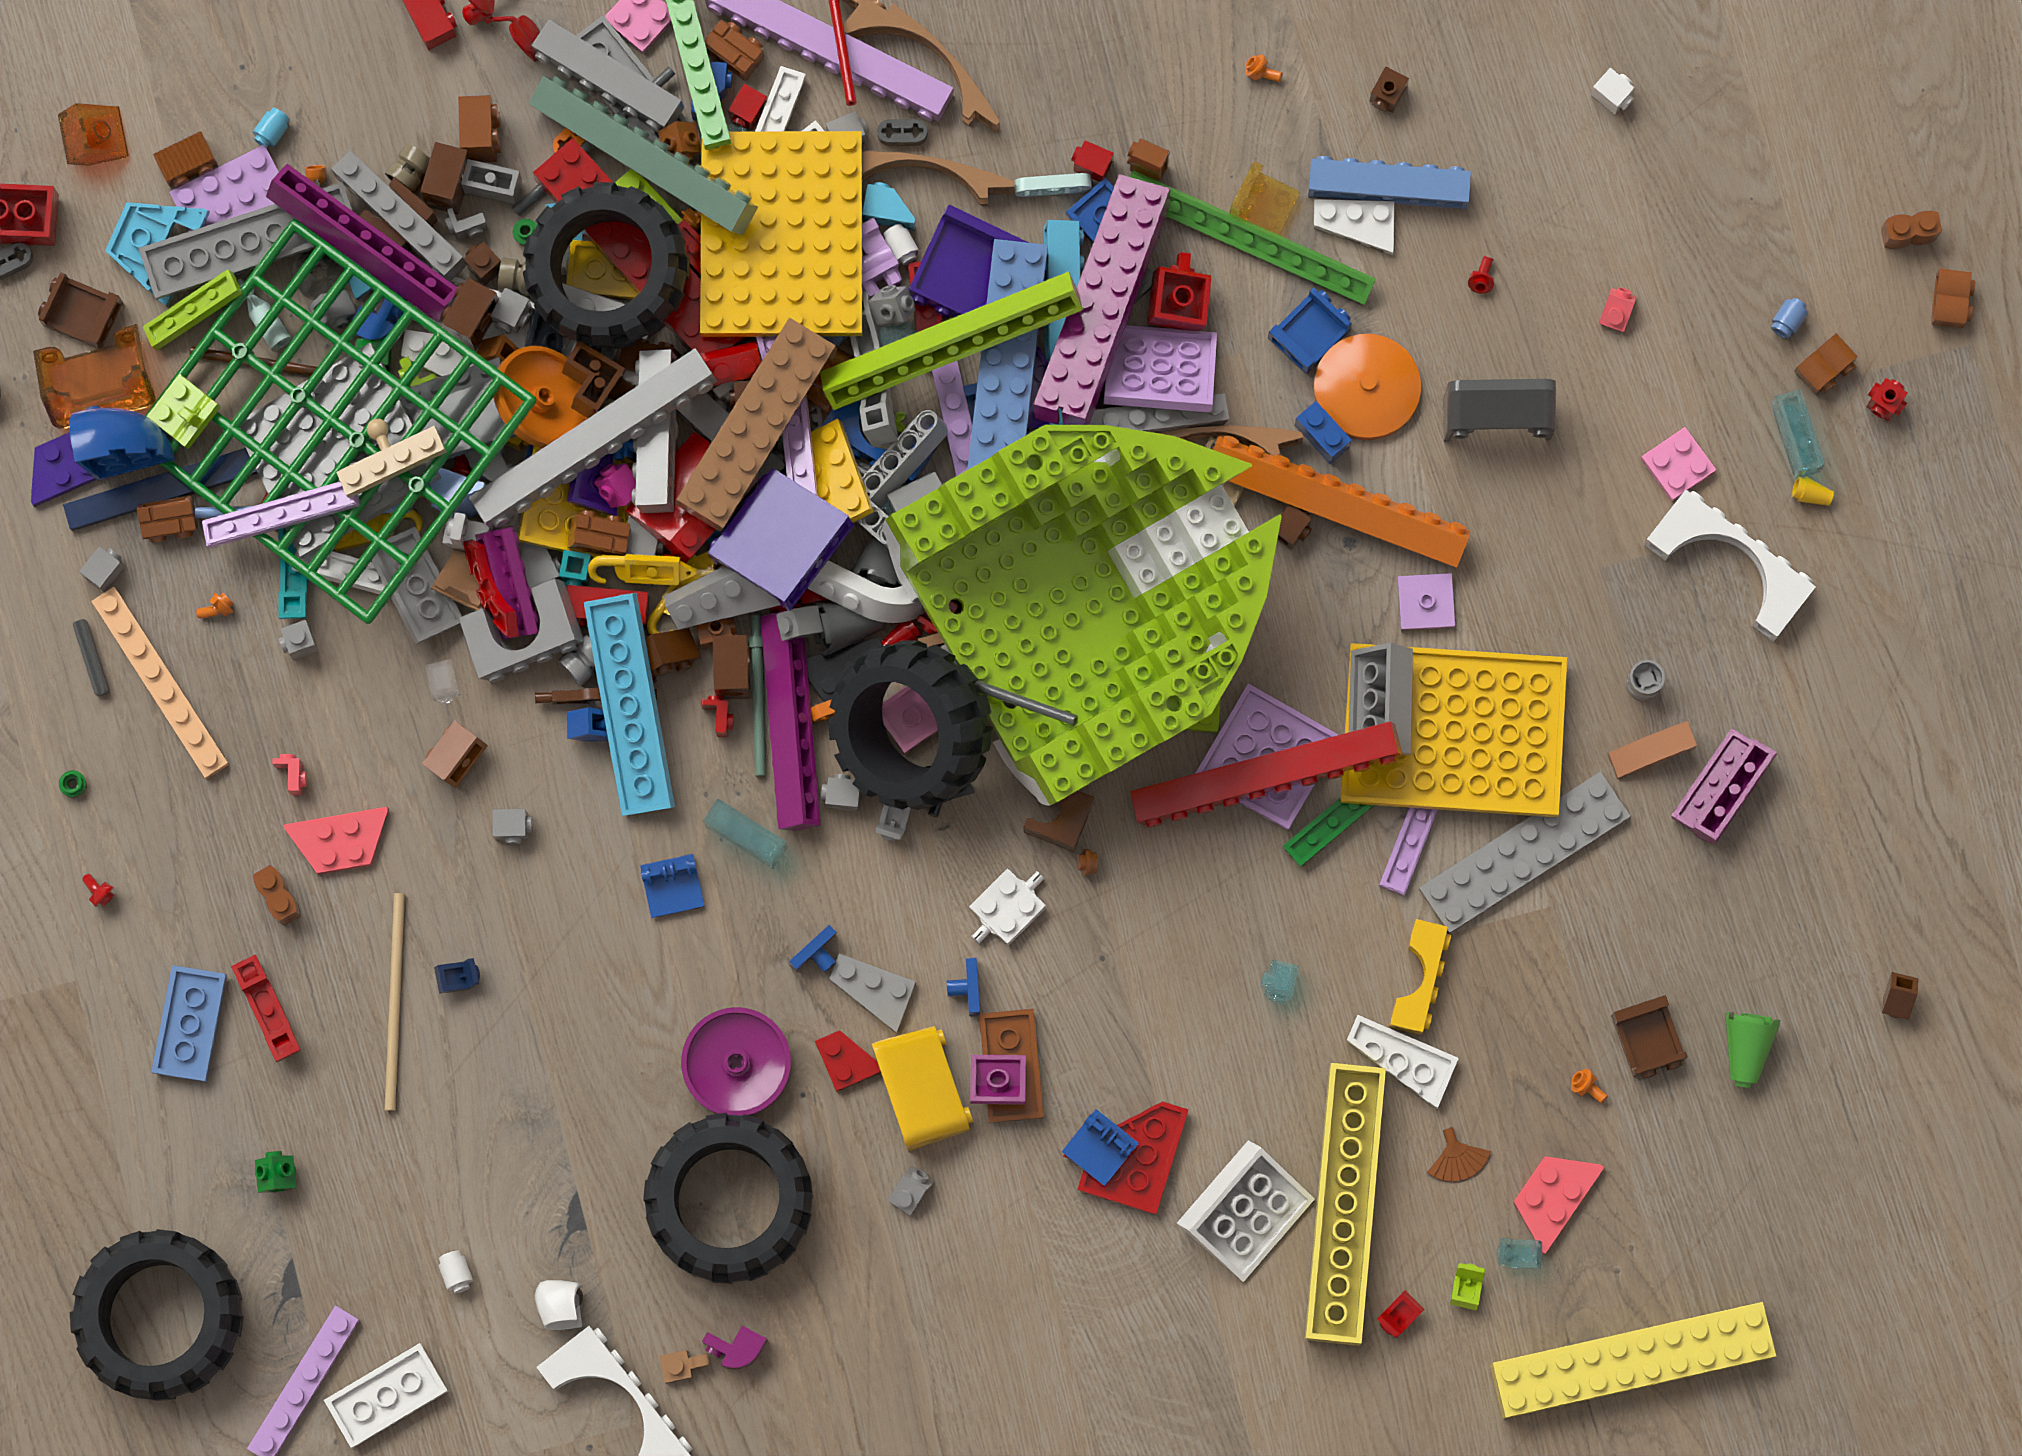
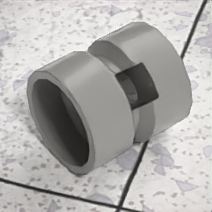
(580, 662)
(1645, 680)

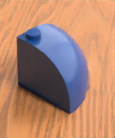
(116, 441)

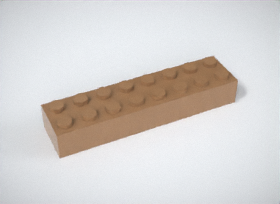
(755, 424)

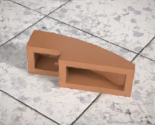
(1653, 749)

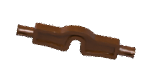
(580, 696)

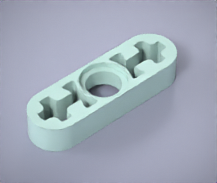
(1052, 185)

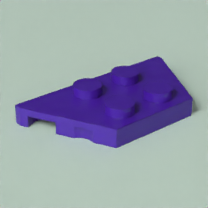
(56, 470)

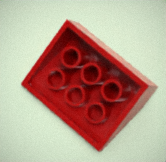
(679, 529)

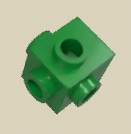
(275, 1173)

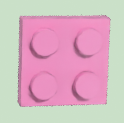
(640, 21)
(1678, 464)
(908, 719)

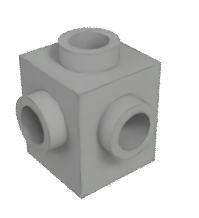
(892, 305)

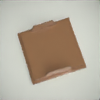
(457, 582)

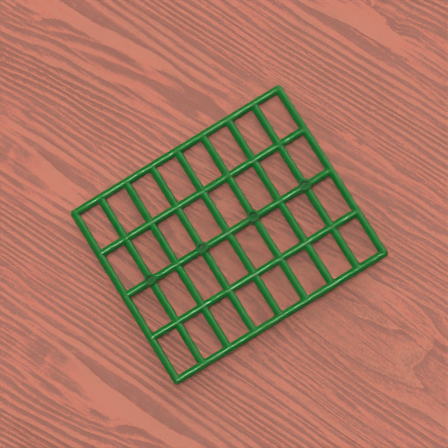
(358, 440)

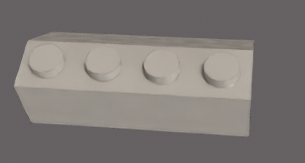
(1382, 689)

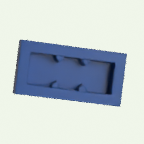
(816, 951)
(967, 987)

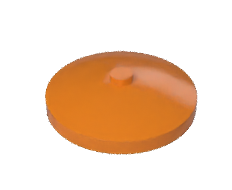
(540, 373)
(1368, 386)

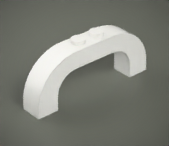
(864, 596)

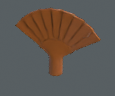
(1458, 1159)

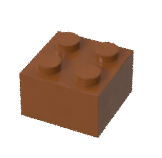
(478, 128)

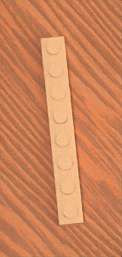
(160, 683)

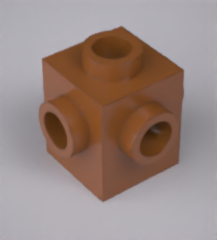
(682, 138)

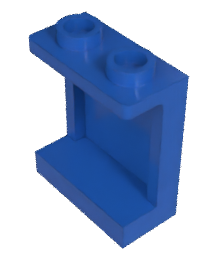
(1310, 330)

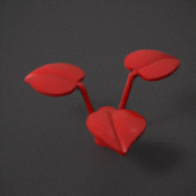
(522, 29)

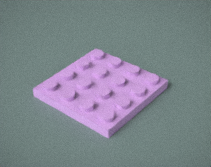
(231, 188)
(1163, 369)
(1259, 728)

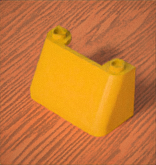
(921, 1087)

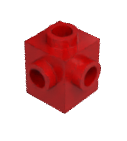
(1883, 407)

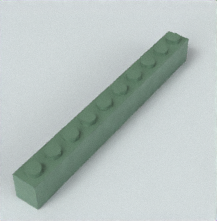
(643, 155)

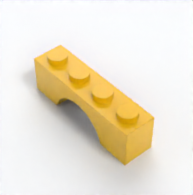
(1427, 943)

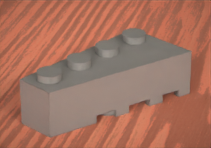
(715, 598)

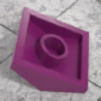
(998, 1079)

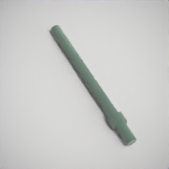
(756, 645)

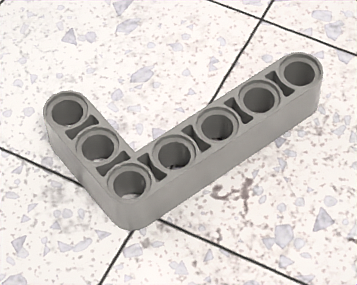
(907, 460)

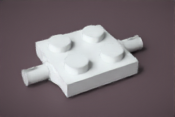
(1007, 907)

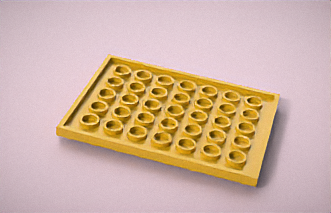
(801, 244)
(1479, 736)

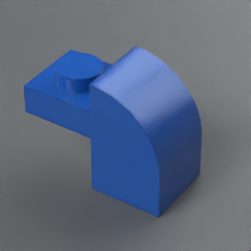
(380, 323)

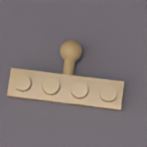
(391, 459)

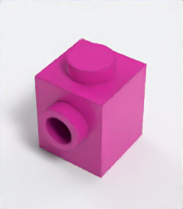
(616, 484)

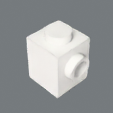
(1613, 91)

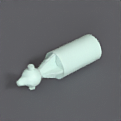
(277, 334)

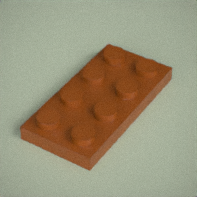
(1014, 1034)

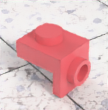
(1618, 309)
(296, 776)

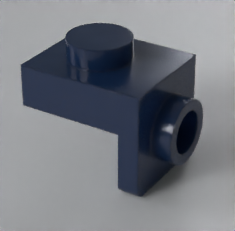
(457, 976)

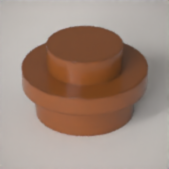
(1087, 862)

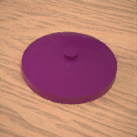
(736, 1062)

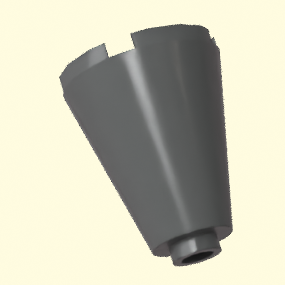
(876, 565)
(842, 627)

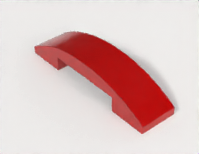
(266, 1008)

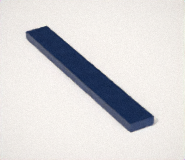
(161, 487)

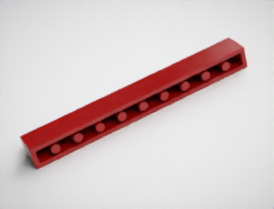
(1267, 773)

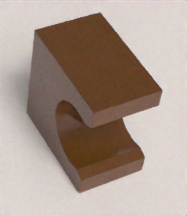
(443, 178)
(413, 201)
(731, 667)
(1069, 824)

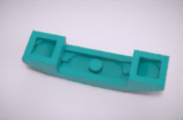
(293, 588)

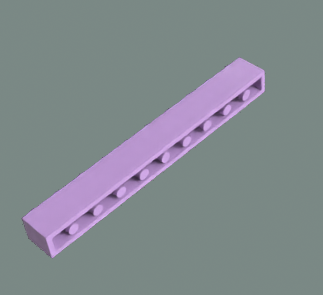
(817, 43)

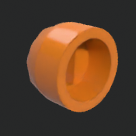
(316, 172)

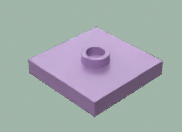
(1426, 602)

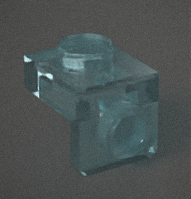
(1520, 1253)

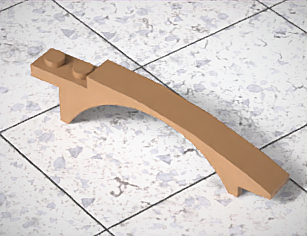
(873, 19)
(976, 181)
(1266, 438)

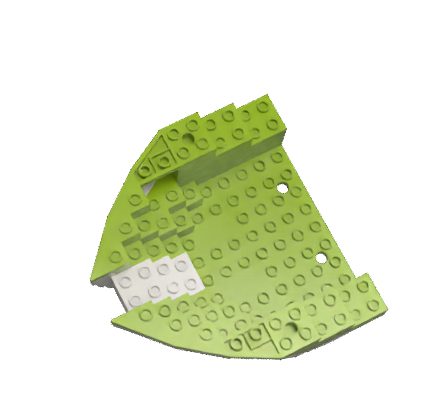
(1091, 581)

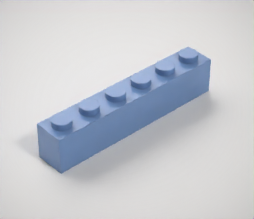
(1385, 182)

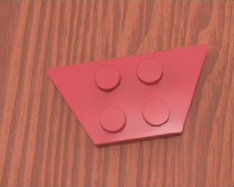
(339, 840)
(1554, 1195)

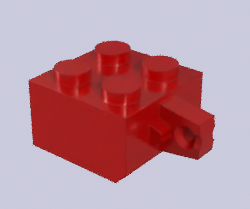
(1179, 296)

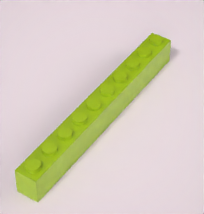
(951, 340)

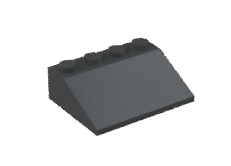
(459, 404)

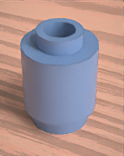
(1789, 318)

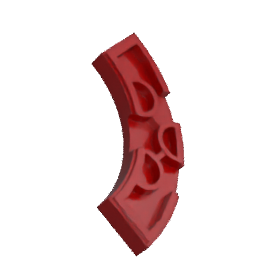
(488, 592)

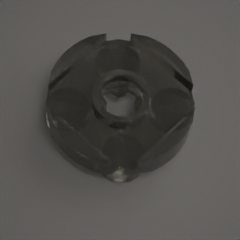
(312, 286)

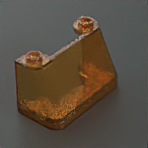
(102, 377)

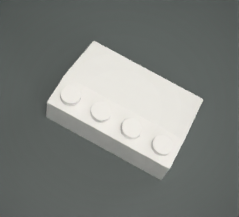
(1245, 1210)

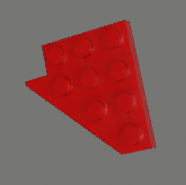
(1145, 1171)

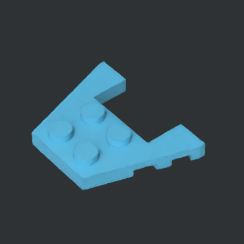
(146, 225)

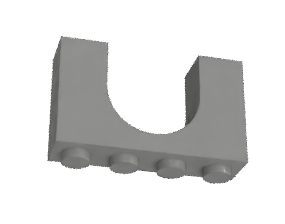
(557, 633)

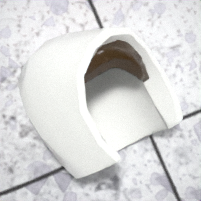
(559, 1304)

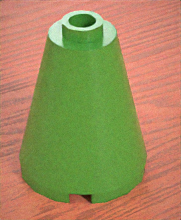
(1749, 1045)

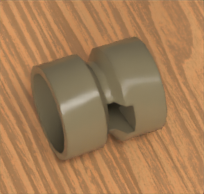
(412, 159)
(512, 276)

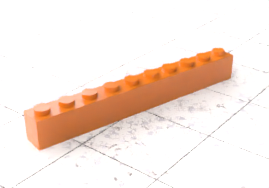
(1347, 503)

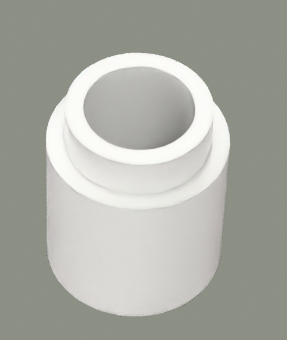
(901, 244)
(455, 1272)

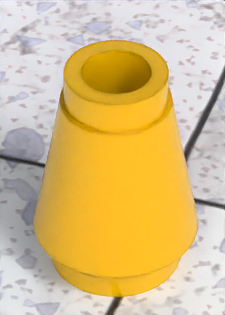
(1812, 492)

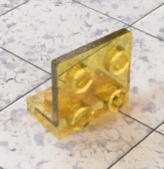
(1264, 200)

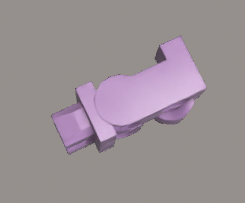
(877, 260)

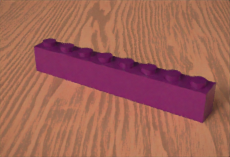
(361, 242)
(790, 728)

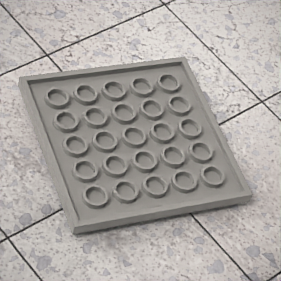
(333, 445)

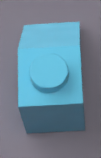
(886, 207)

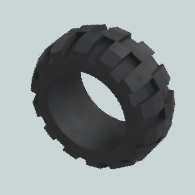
(571, 216)
(865, 744)
(692, 1144)
(94, 1302)

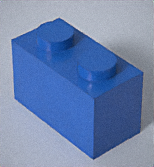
(1323, 432)

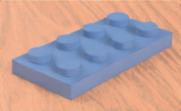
(189, 1023)

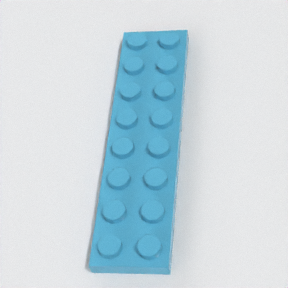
(629, 704)

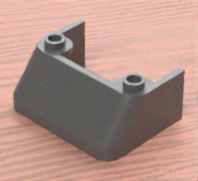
(1499, 405)

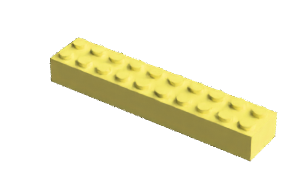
(1345, 1204)
(1632, 1360)

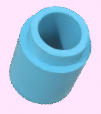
(271, 128)

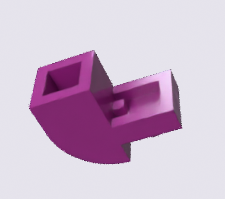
(742, 1352)

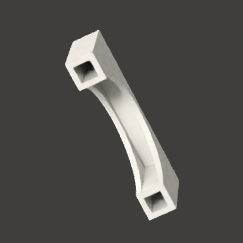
(1695, 521)
(589, 1358)

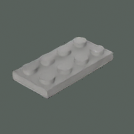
(420, 607)

